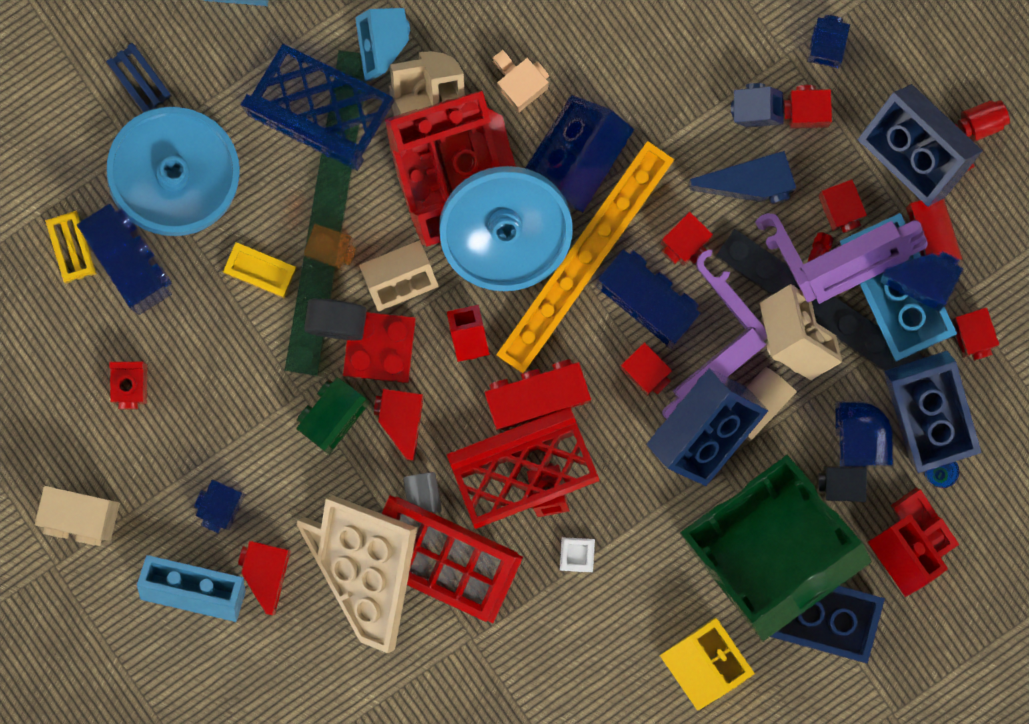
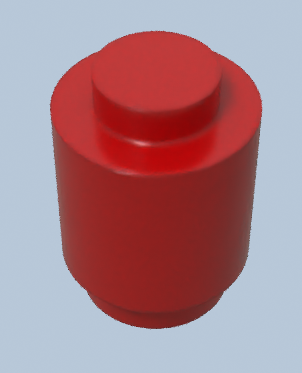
(984, 120)

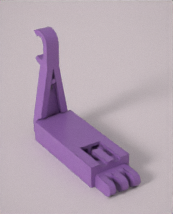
(849, 263)
(738, 350)

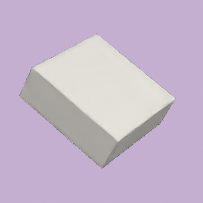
(577, 554)

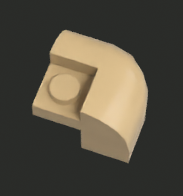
(425, 82)

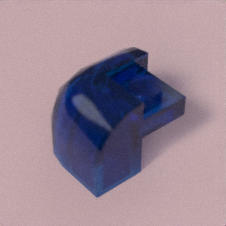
(863, 435)

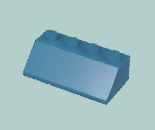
(903, 320)

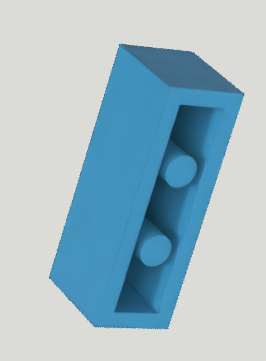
(191, 588)

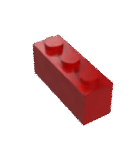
(537, 394)

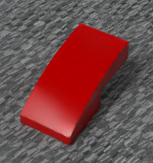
(927, 519)

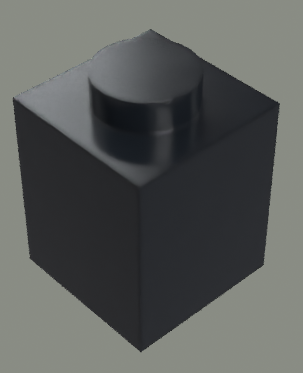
(843, 483)

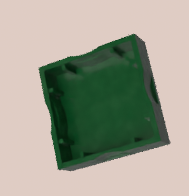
(776, 547)

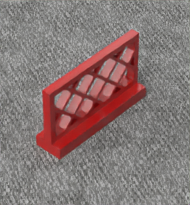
(515, 444)

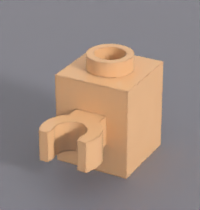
(521, 83)

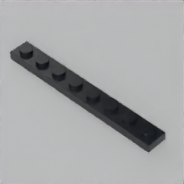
(834, 315)

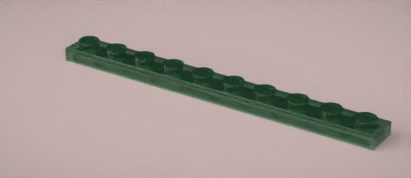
(327, 211)

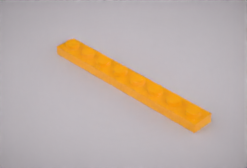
(585, 257)

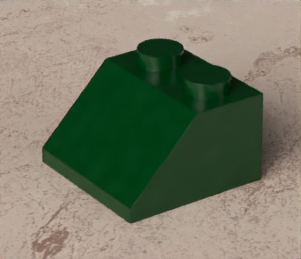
(332, 414)

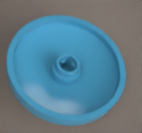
(173, 171)
(505, 228)

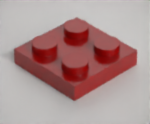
(383, 350)

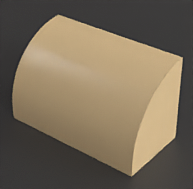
(399, 275)
(772, 393)

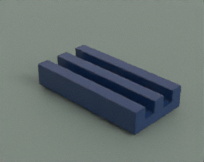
(122, 56)

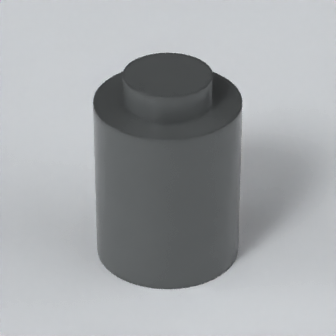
(423, 491)

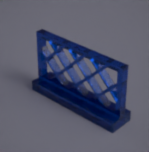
(308, 132)

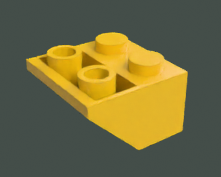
(707, 664)

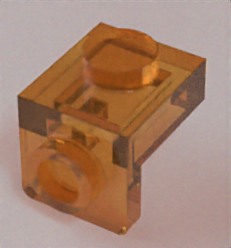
(330, 247)

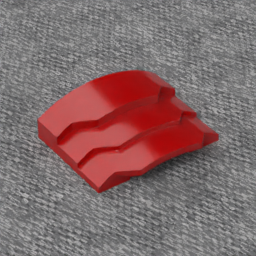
(442, 148)

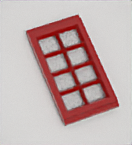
(456, 562)

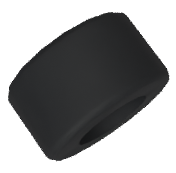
(335, 319)

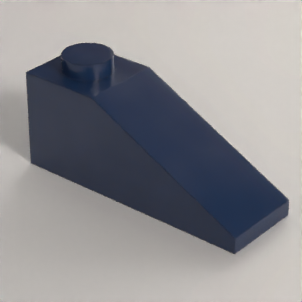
(754, 180)

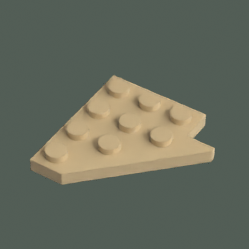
(365, 565)

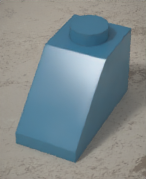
(381, 39)

